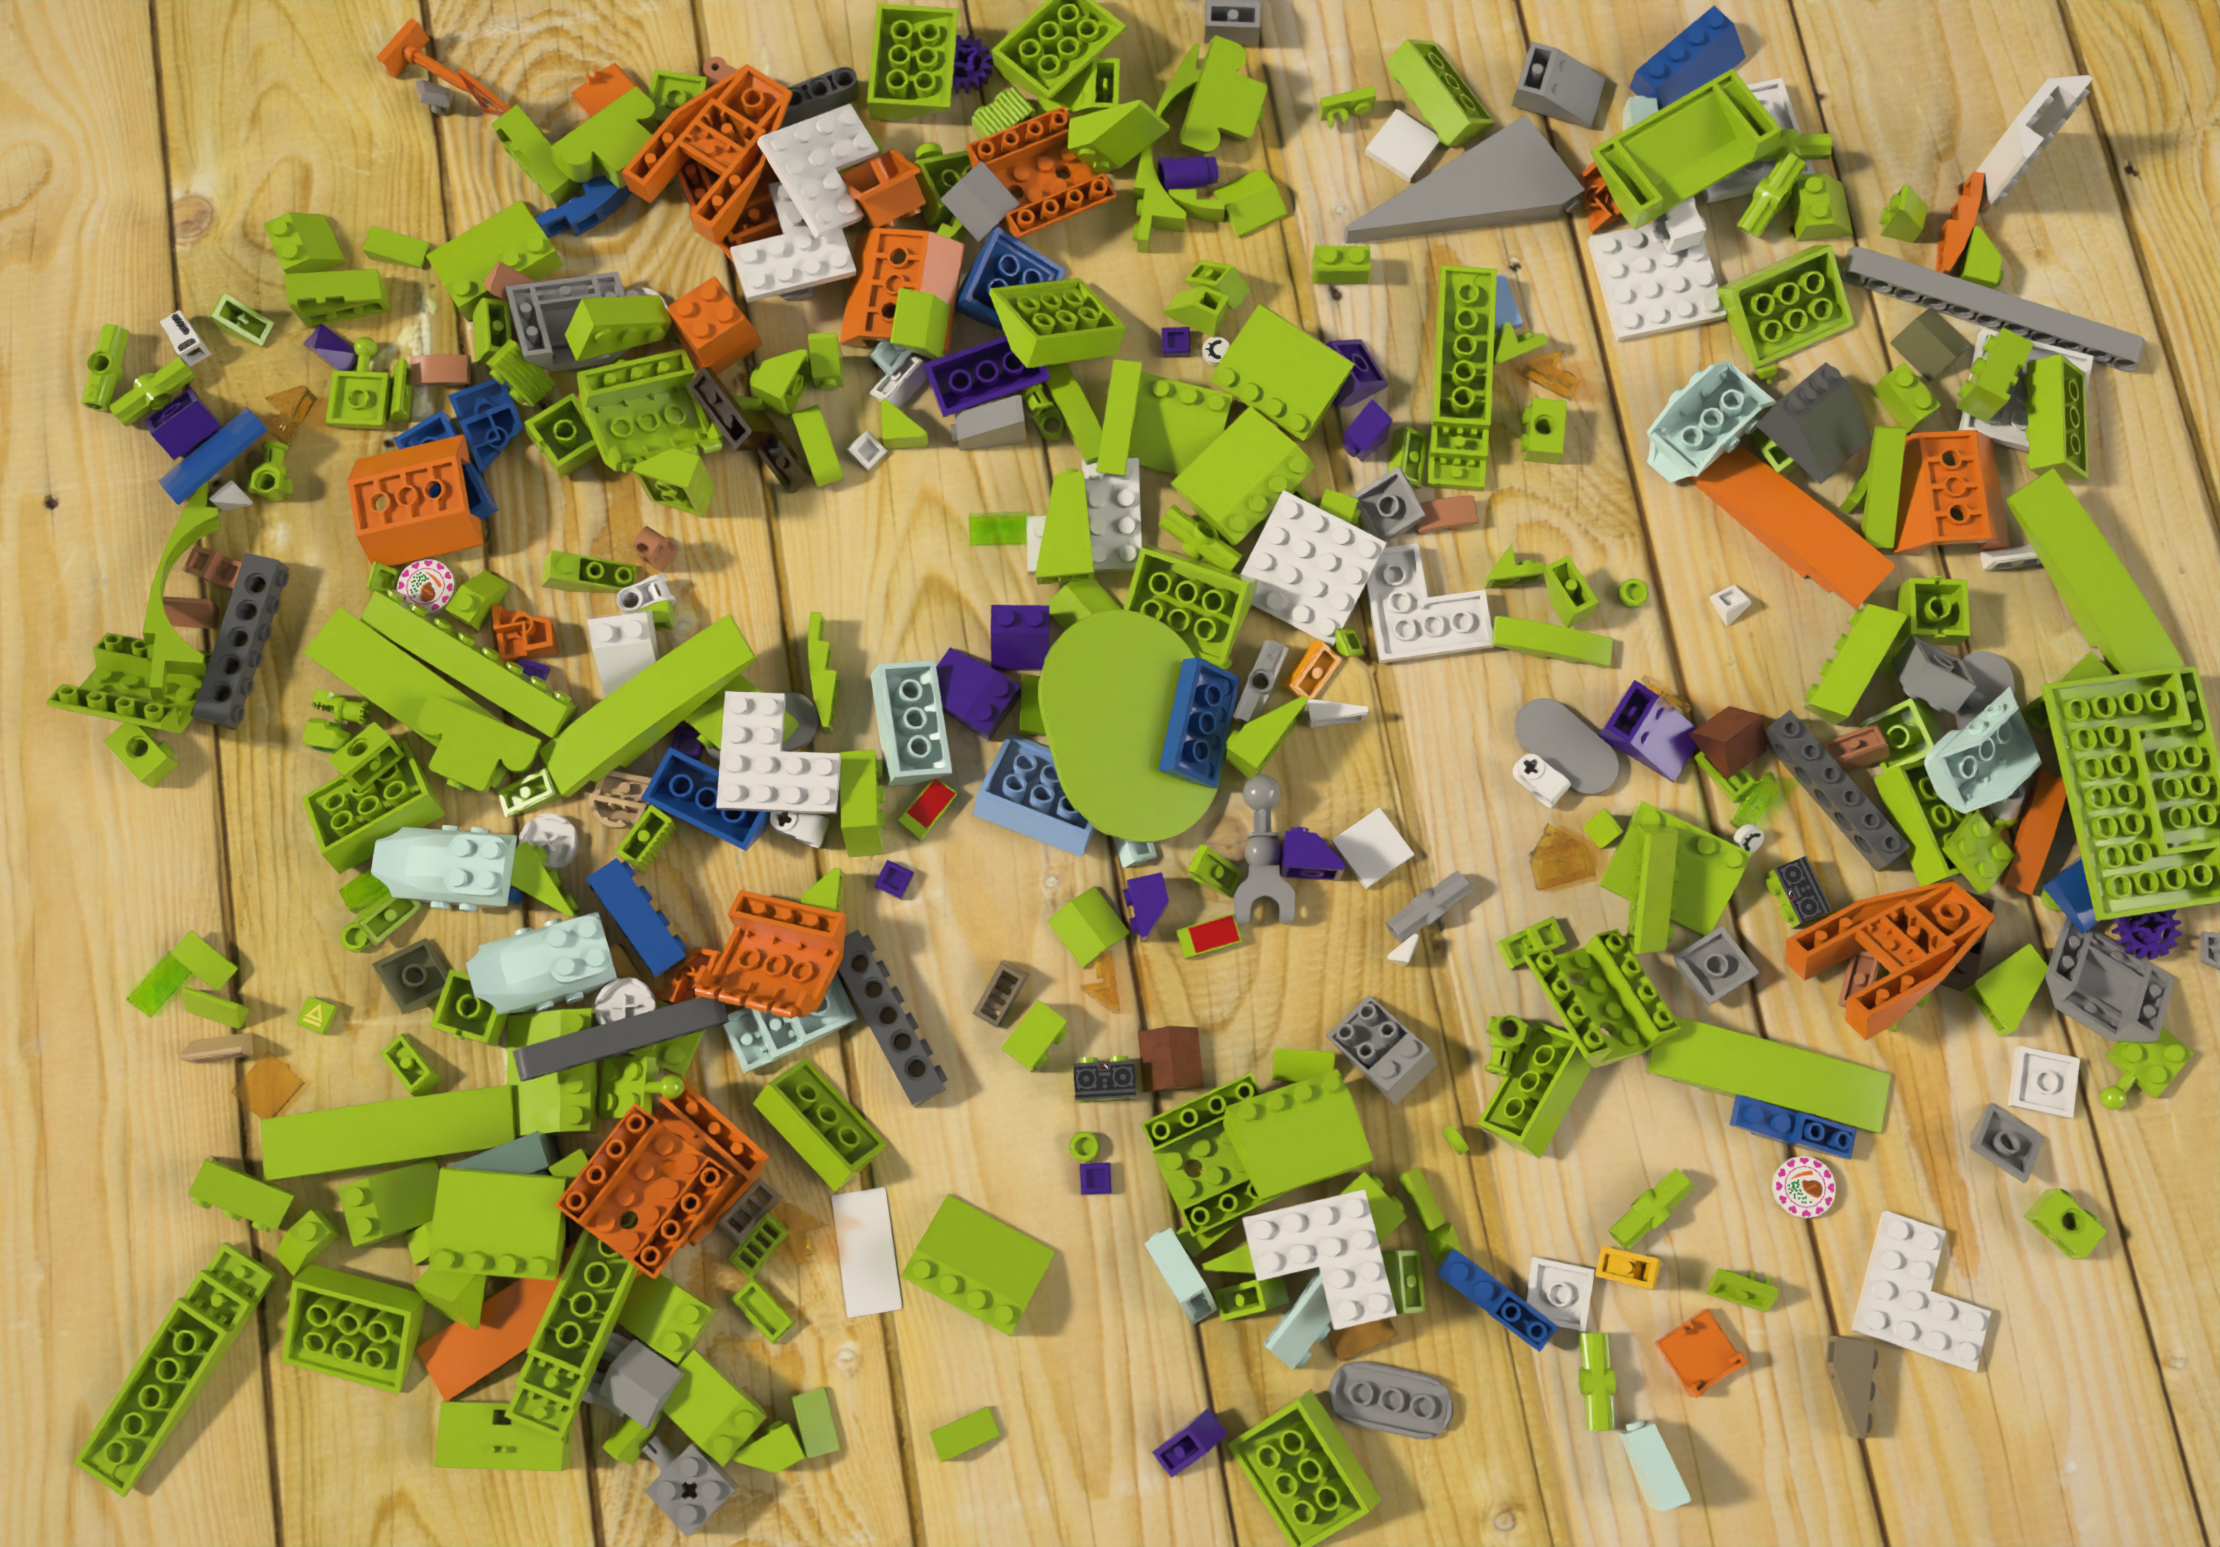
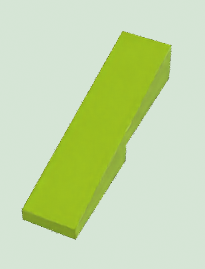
(1119, 418)
(1884, 484)

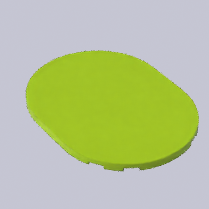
(1107, 720)

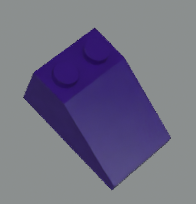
(975, 693)

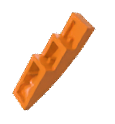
(1956, 230)
(2035, 833)

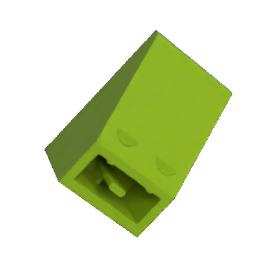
(1089, 91)

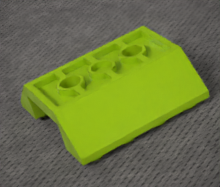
(119, 691)
(1610, 995)
(1198, 1134)

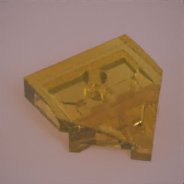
(1559, 859)

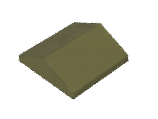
(1930, 344)
(412, 976)

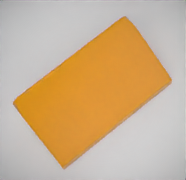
(1312, 670)

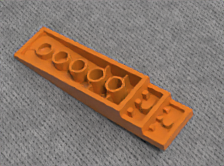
(1794, 525)
(507, 1325)

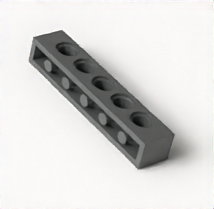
(235, 627)
(1834, 791)
(916, 1088)

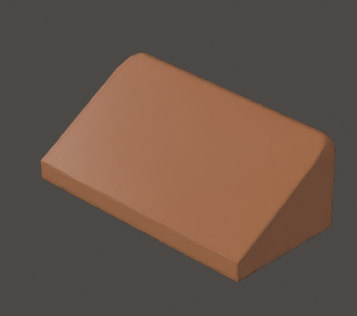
(502, 276)
(191, 612)
(1858, 748)
(1860, 973)

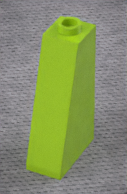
(1066, 537)

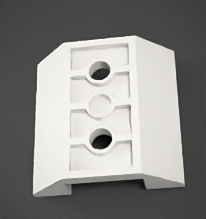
(2030, 129)

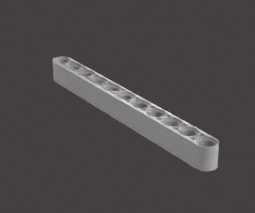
(1991, 308)

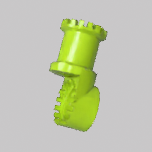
(1043, 411)
(342, 708)

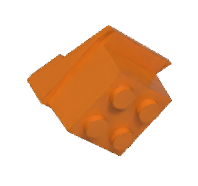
(885, 189)
(712, 327)

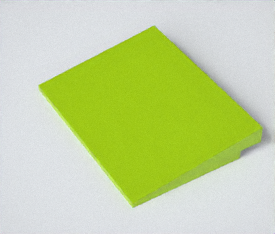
(2141, 788)

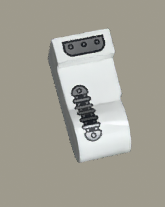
(184, 338)

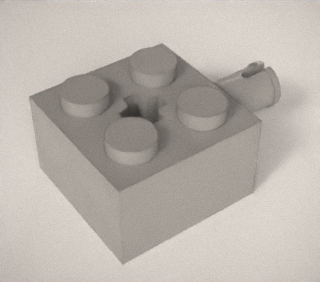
(1936, 677)
(672, 1487)

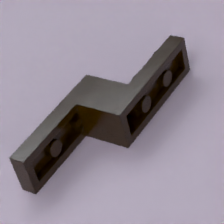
(749, 430)

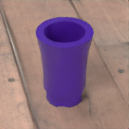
(1187, 172)

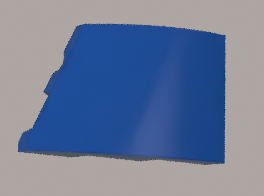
(486, 419)

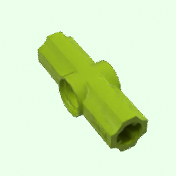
(1802, 145)
(1772, 194)
(102, 382)
(152, 391)
(1199, 539)
(1651, 1209)
(1597, 1381)

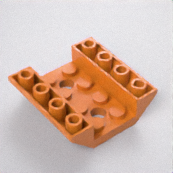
(1027, 162)
(930, 266)
(1933, 489)
(413, 522)
(628, 1179)

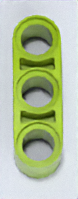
(818, 446)

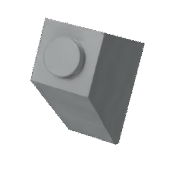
(990, 425)

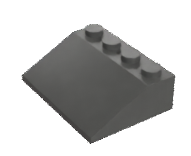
(1818, 423)

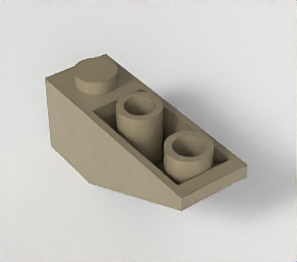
(1850, 1372)

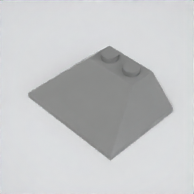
(544, 314)
(2106, 987)

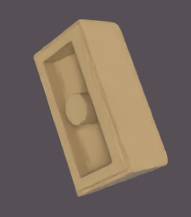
(218, 1048)

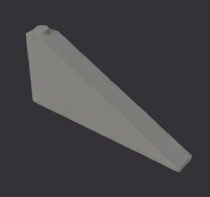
(1494, 183)

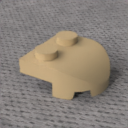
(618, 799)

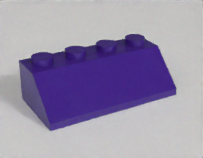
(979, 376)

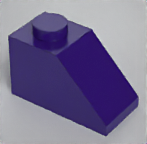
(1367, 431)
(1190, 1443)

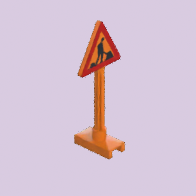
(407, 47)

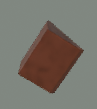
(1731, 739)
(1170, 1059)

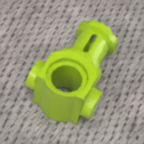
(271, 471)
(1503, 1045)

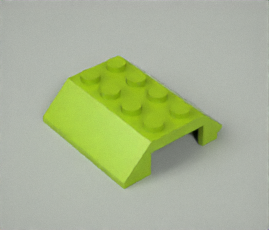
(645, 410)

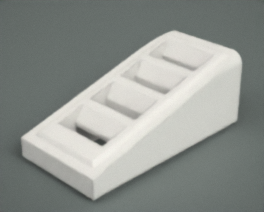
(1328, 713)

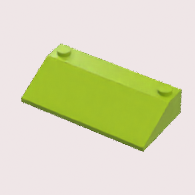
(1685, 148)

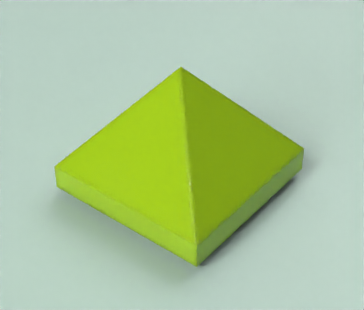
(382, 577)
(1348, 643)
(1442, 1242)

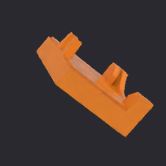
(602, 89)
(1699, 1353)

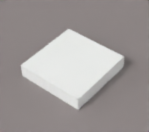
(1402, 145)
(1372, 848)
(2043, 1082)
(1560, 1292)

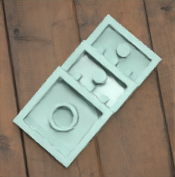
(764, 1037)

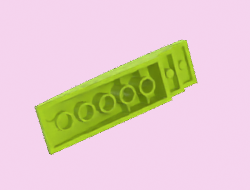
(1462, 378)
(2091, 578)
(384, 673)
(647, 707)
(1772, 1073)
(387, 1133)
(572, 1335)
(174, 1368)

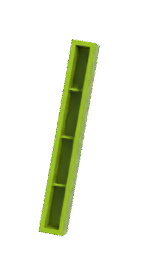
(469, 663)

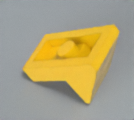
(1628, 1268)

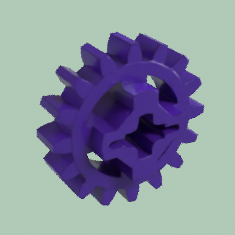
(967, 60)
(2146, 940)

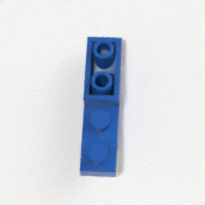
(586, 211)
(1793, 1128)
(1497, 1299)

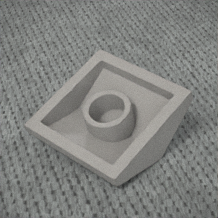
(979, 201)
(1389, 505)
(1715, 966)
(2006, 1142)
(640, 1382)

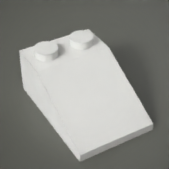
(622, 646)

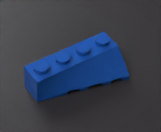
(636, 916)

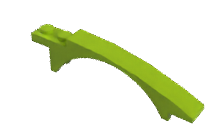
(1154, 204)
(165, 647)

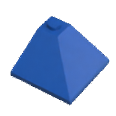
(1002, 263)

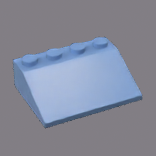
(1028, 798)

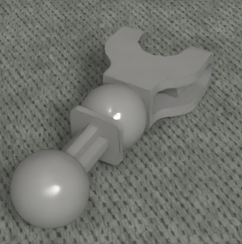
(1263, 854)

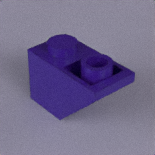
(1149, 902)

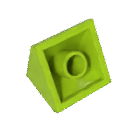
(454, 1295)

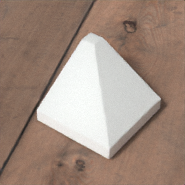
(866, 450)
(230, 497)
(1730, 603)
(1404, 952)

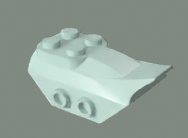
(1705, 421)
(1984, 758)
(446, 866)
(543, 965)

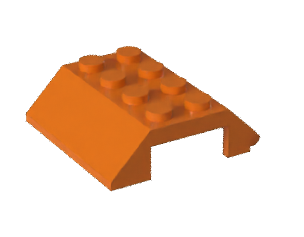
(776, 956)
(714, 1136)

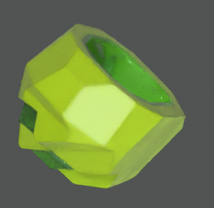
(325, 735)

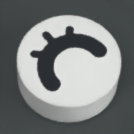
(1214, 350)
(1749, 837)

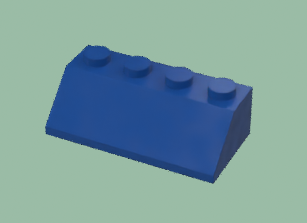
(1690, 59)
(690, 793)

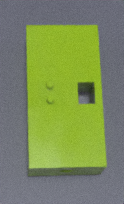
(482, 1438)

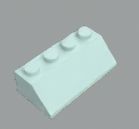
(910, 722)
(1301, 1326)

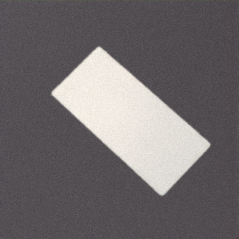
(866, 1252)

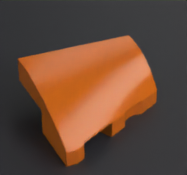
(1597, 199)
(523, 635)
(682, 985)

